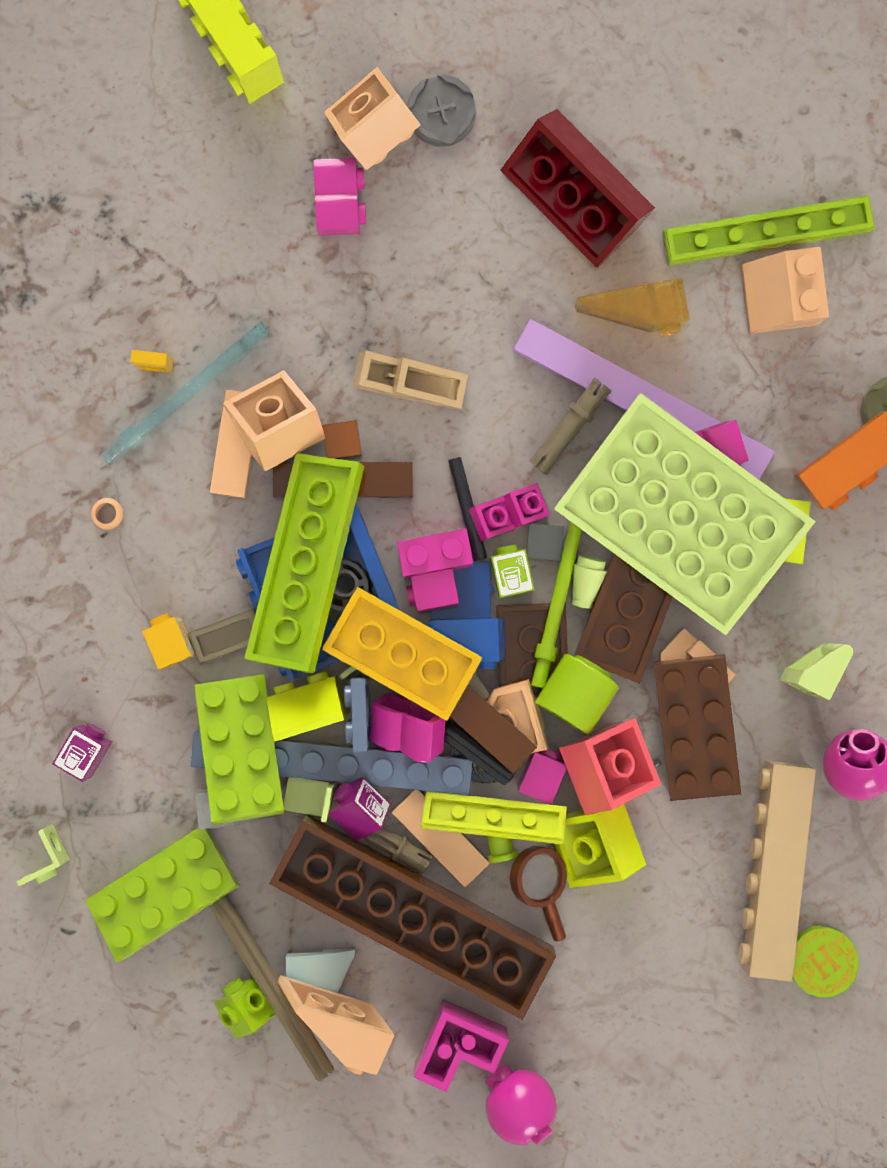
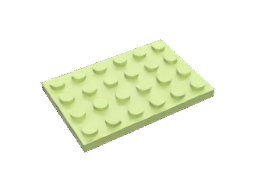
(683, 514)

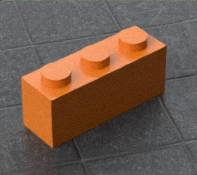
(847, 464)

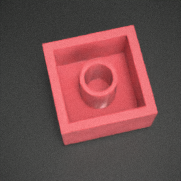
(610, 766)

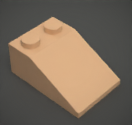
(342, 1023)

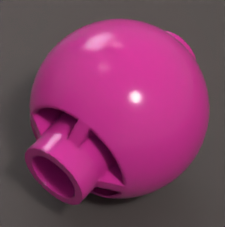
(857, 765)
(520, 1106)

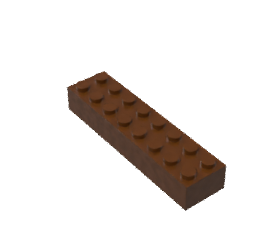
(414, 916)

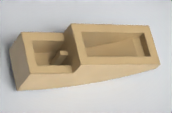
(409, 380)

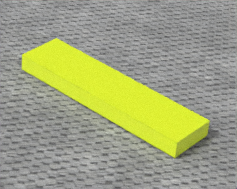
(494, 817)

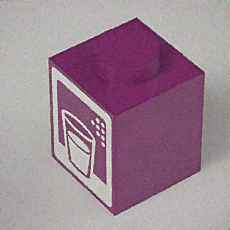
(82, 751)
(359, 808)

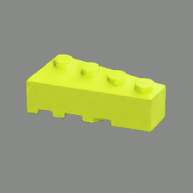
(237, 45)

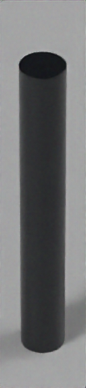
(466, 502)

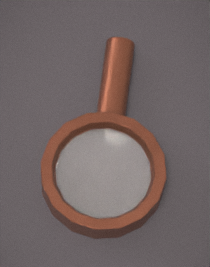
(538, 881)

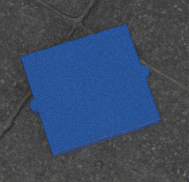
(473, 593)

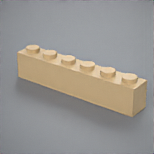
(777, 870)

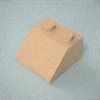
(372, 119)
(785, 291)
(275, 420)

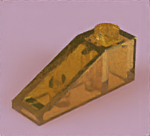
(643, 307)

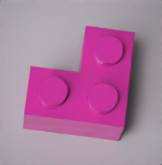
(458, 1036)

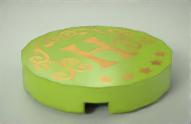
(824, 961)

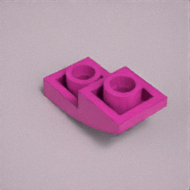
(509, 512)

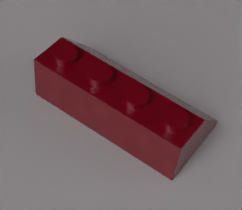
(576, 187)

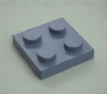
(359, 727)

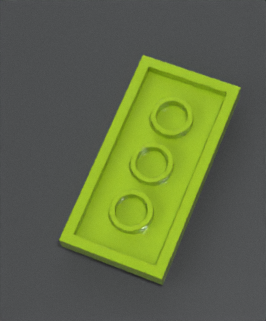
(238, 749)
(161, 893)

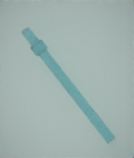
(133, 436)

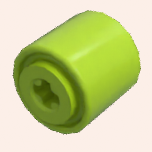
(578, 693)

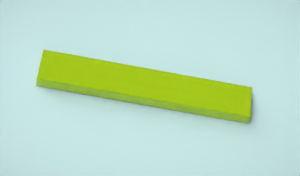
(768, 230)

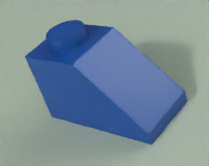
(480, 636)

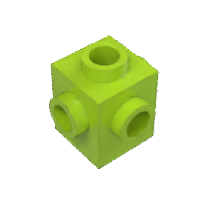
(243, 1007)

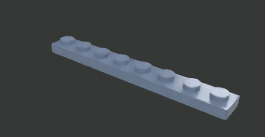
(377, 766)

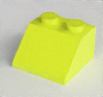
(306, 706)
(600, 847)

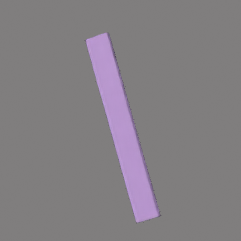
(581, 366)

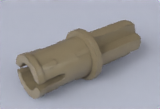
(400, 849)

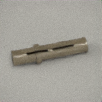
(570, 425)

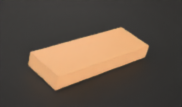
(231, 459)
(449, 848)

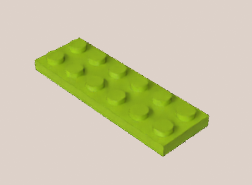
(304, 562)

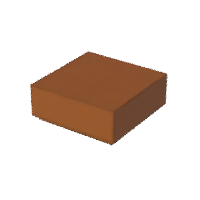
(342, 440)

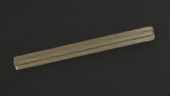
(267, 981)

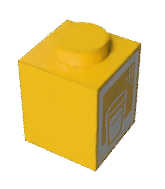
(168, 641)

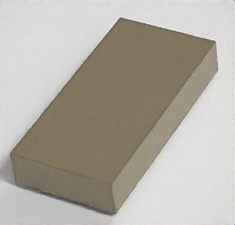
(222, 637)

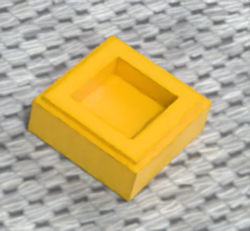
(152, 361)

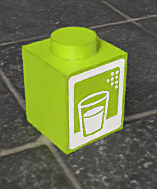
(511, 571)

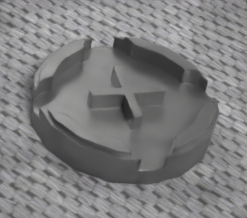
(443, 109)

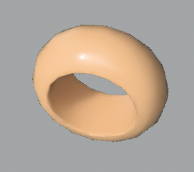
(95, 513)

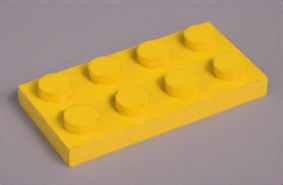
(402, 653)

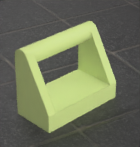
(819, 670)

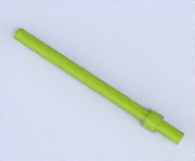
(546, 651)

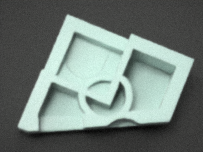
(322, 968)

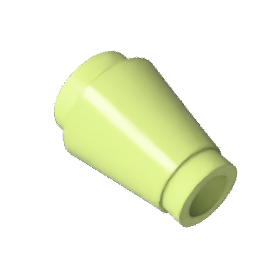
(587, 580)

